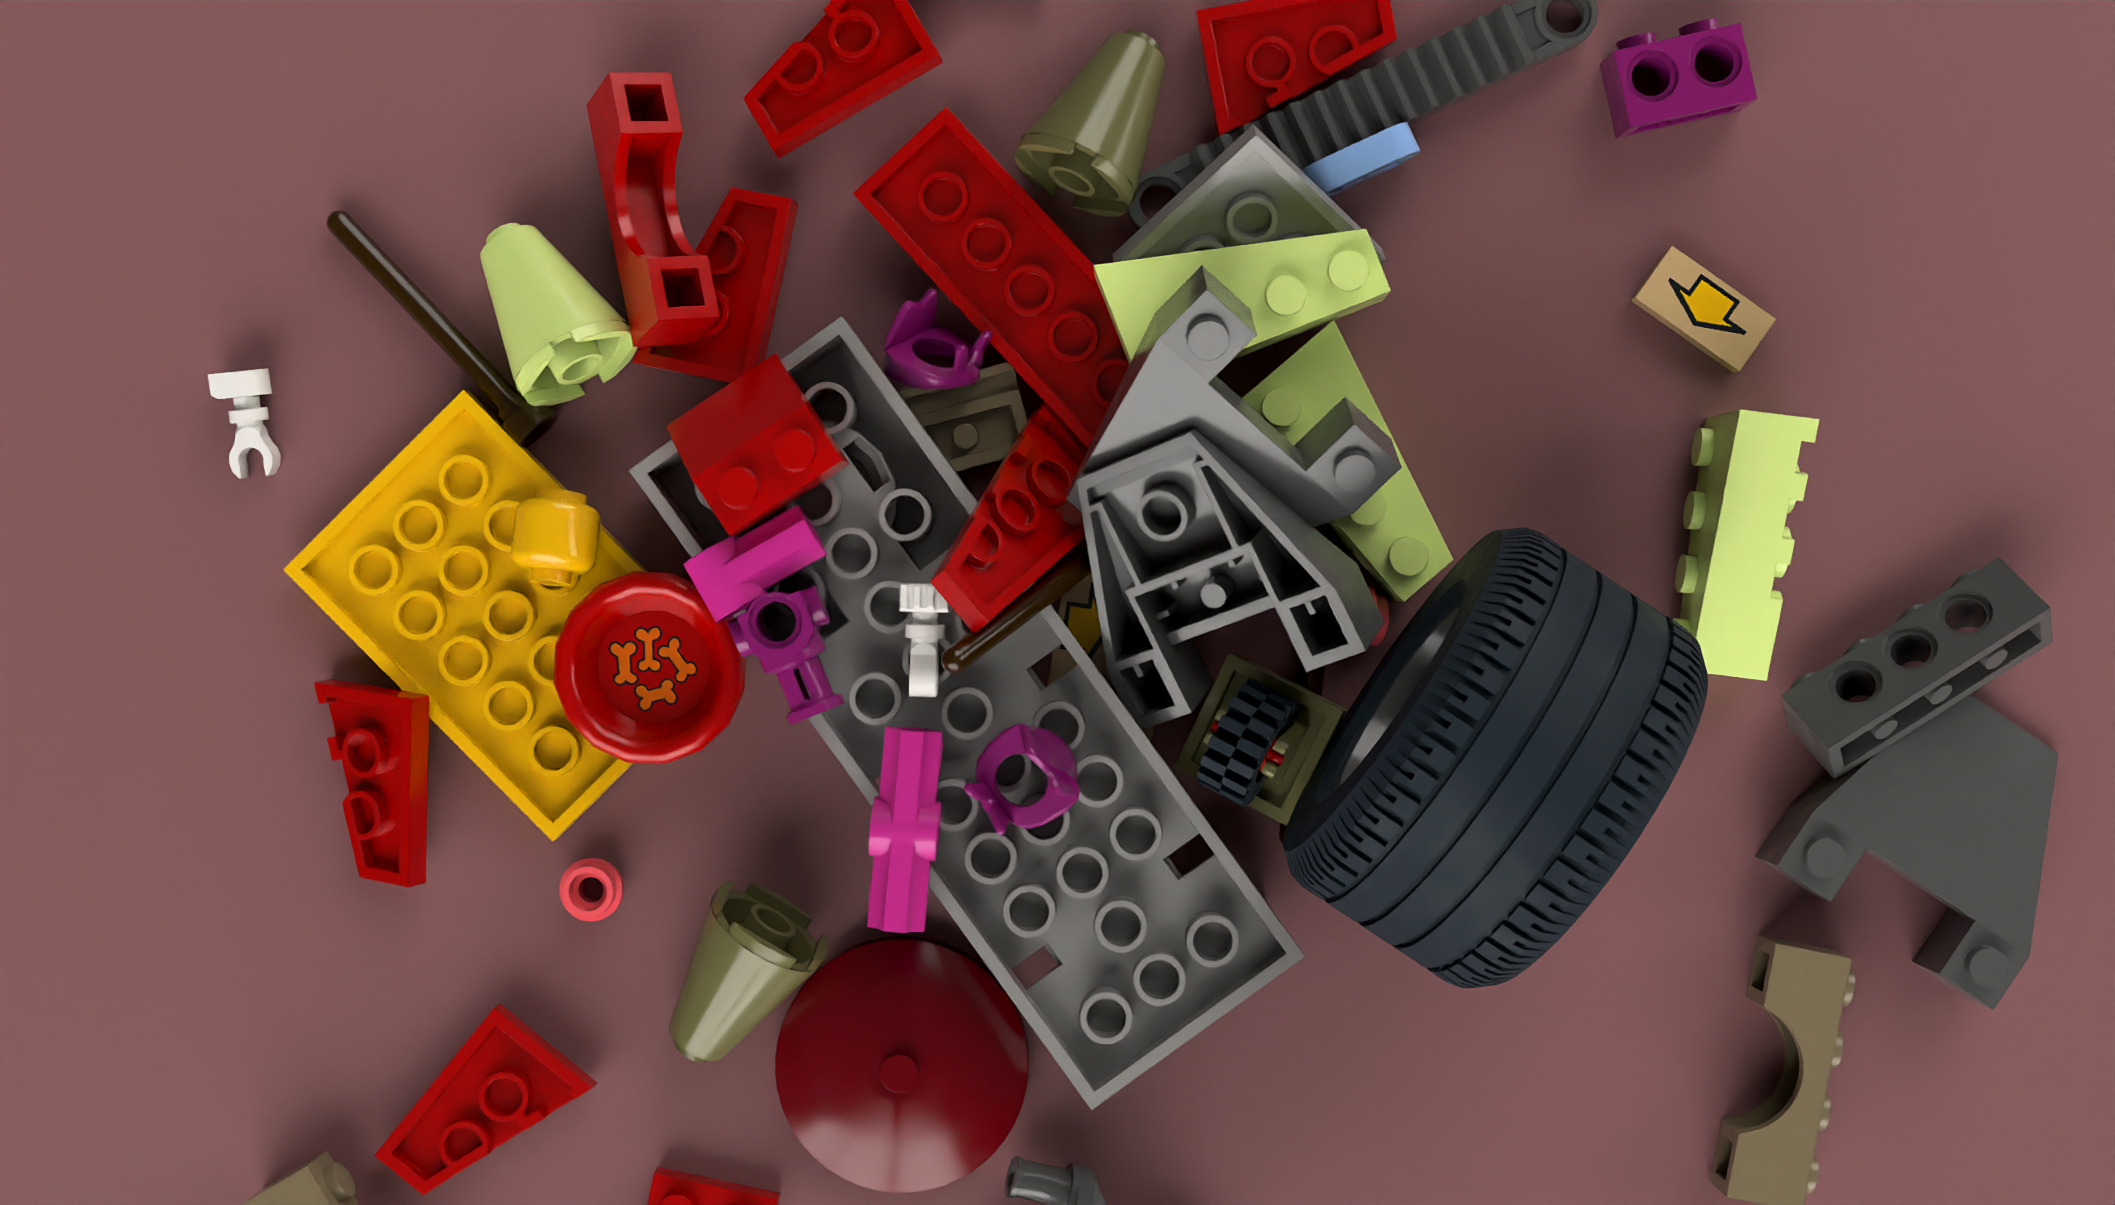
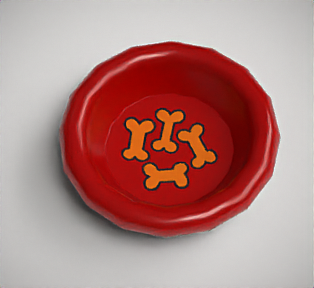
(647, 669)

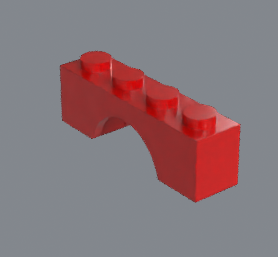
(636, 149)

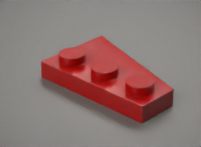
(1278, 49)
(839, 69)
(385, 765)

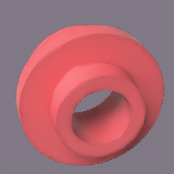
(572, 891)

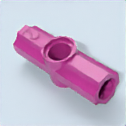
(905, 829)

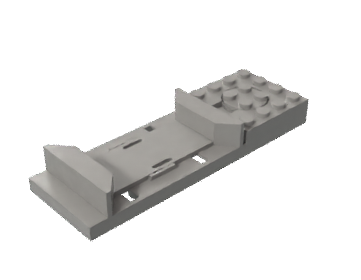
(1135, 941)

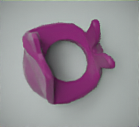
(918, 333)
(1048, 753)

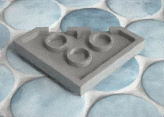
(1238, 200)

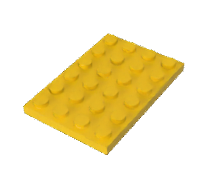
(437, 602)

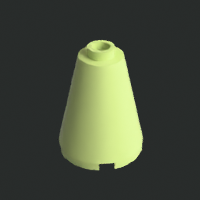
(550, 318)

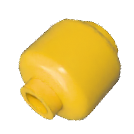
(555, 536)

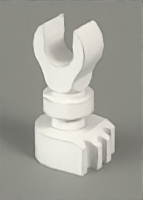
(249, 417)
(924, 631)

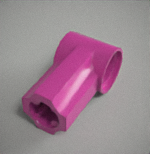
(744, 568)

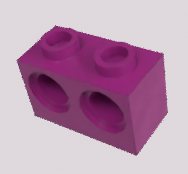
(1681, 91)

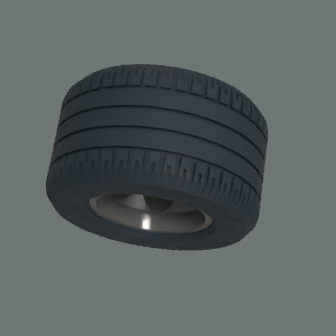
(1499, 761)

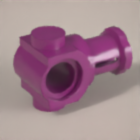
(793, 654)

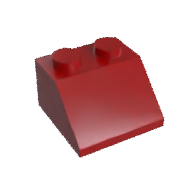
(755, 447)

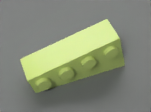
(1283, 282)
(1393, 528)
(1740, 536)

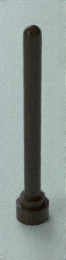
(521, 420)
(1018, 612)

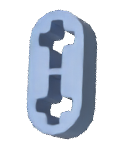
(1363, 159)

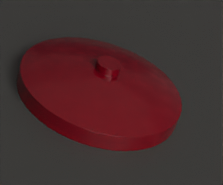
(902, 1064)

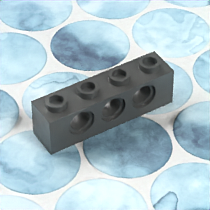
(1844, 734)

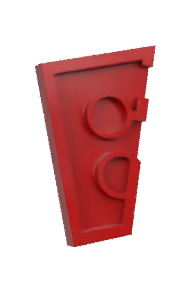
(747, 263)
(484, 1097)

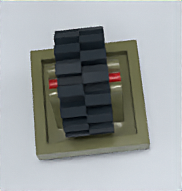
(1259, 738)

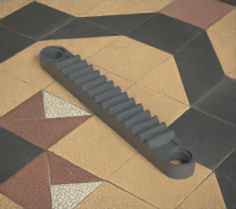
(1394, 90)

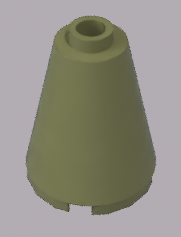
(1098, 127)
(741, 969)

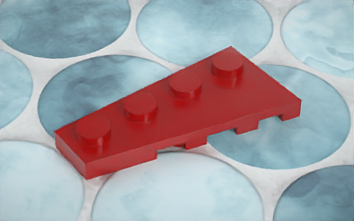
(1017, 524)

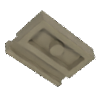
(973, 421)

